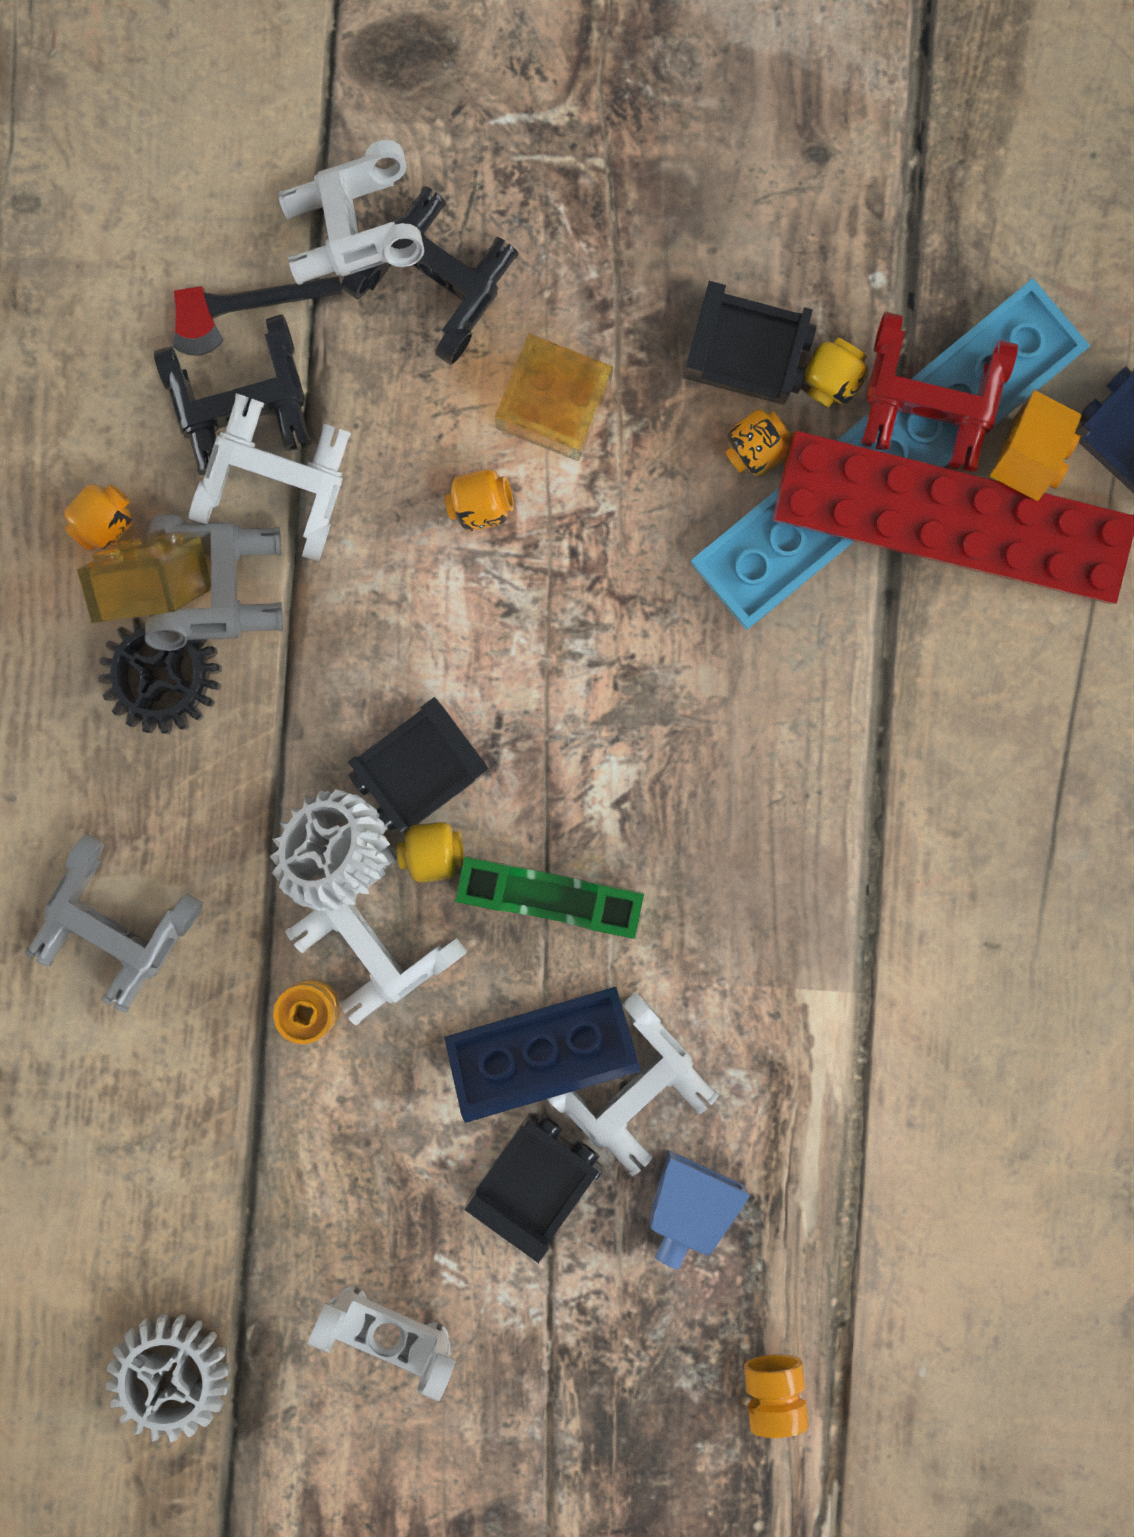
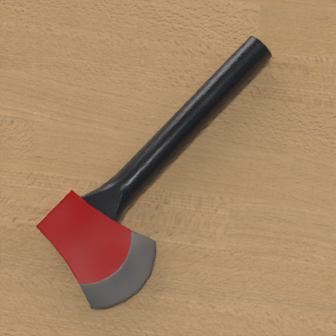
(195, 309)

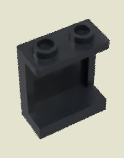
(749, 346)
(417, 767)
(534, 1185)

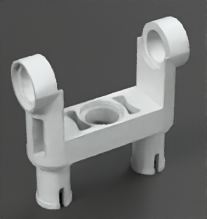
(346, 248)
(236, 449)
(387, 978)
(668, 1069)
(420, 1350)

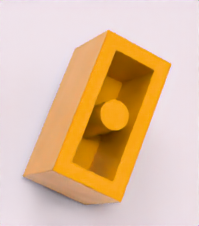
(1037, 446)

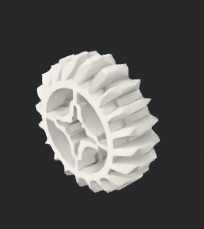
(342, 853)
(151, 1370)

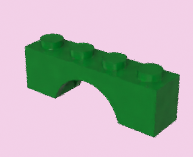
(549, 896)

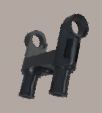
(472, 285)
(203, 417)

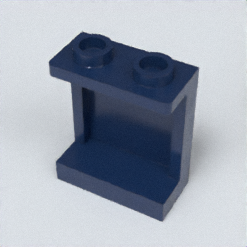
(1109, 428)

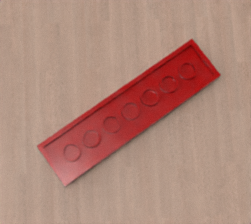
(953, 518)

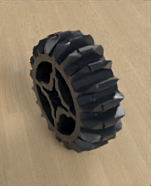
(148, 690)

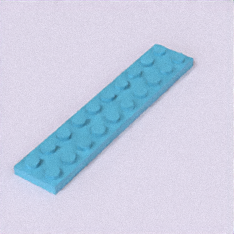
(766, 561)

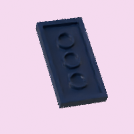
(541, 1054)

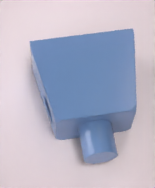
(692, 1208)

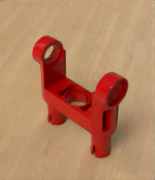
(968, 412)

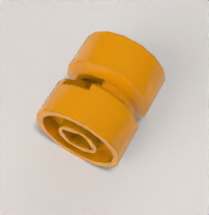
(306, 1011)
(776, 1404)

